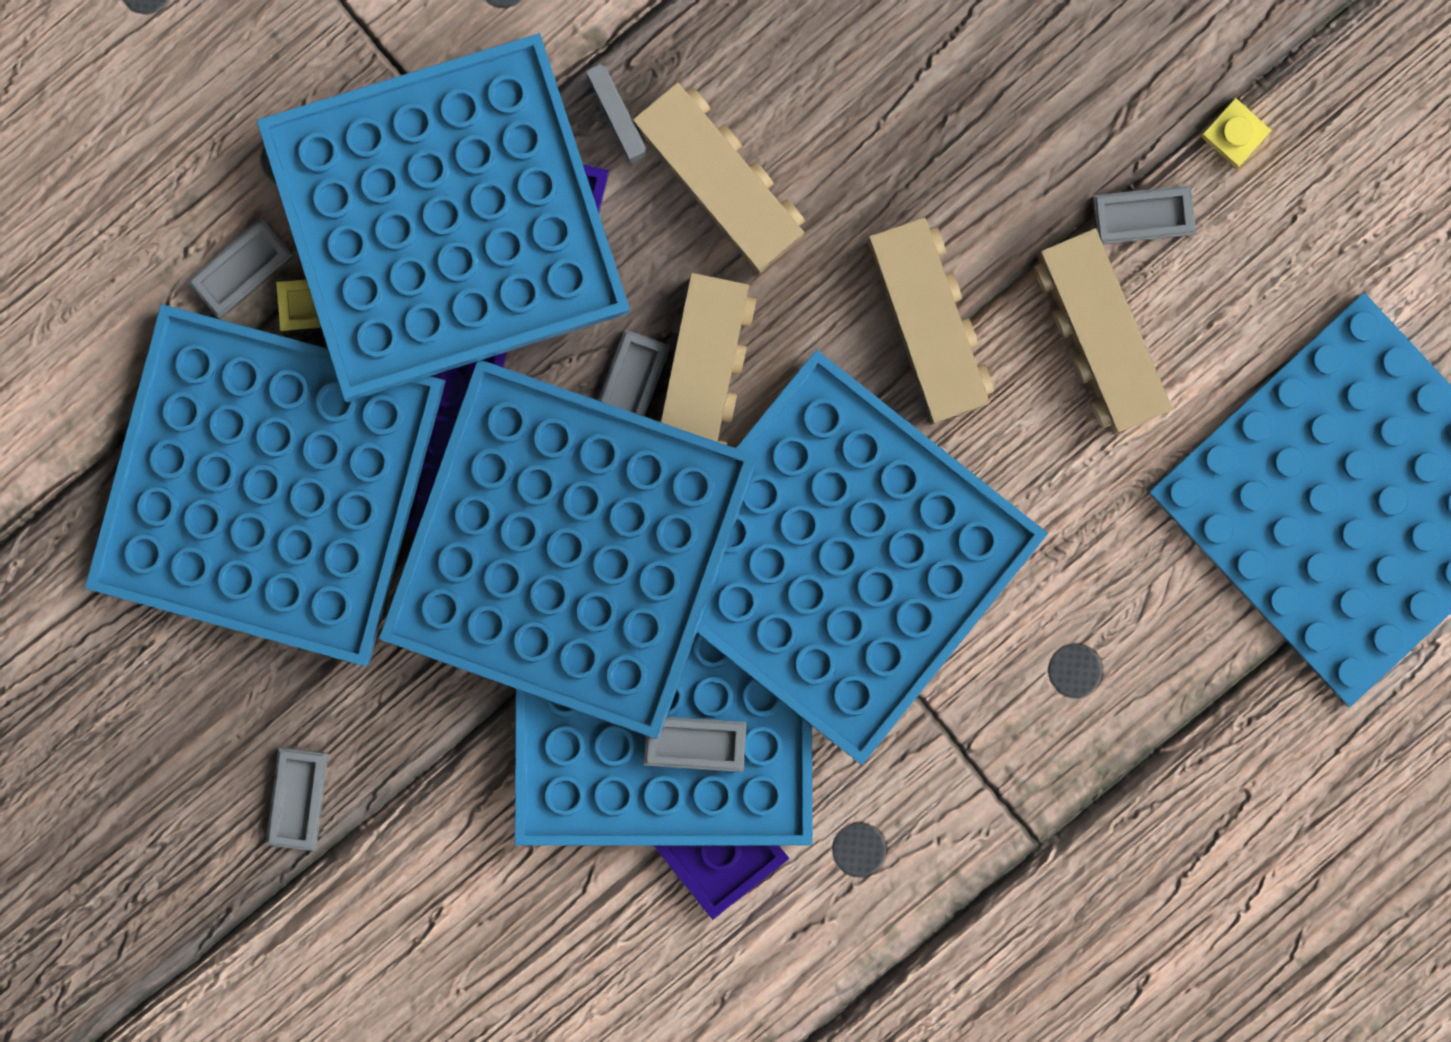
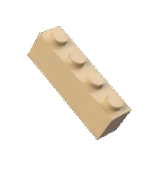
(719, 178)
(929, 321)
(1103, 332)
(708, 356)

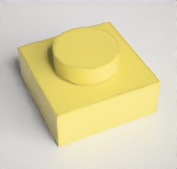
(1236, 133)
(296, 307)

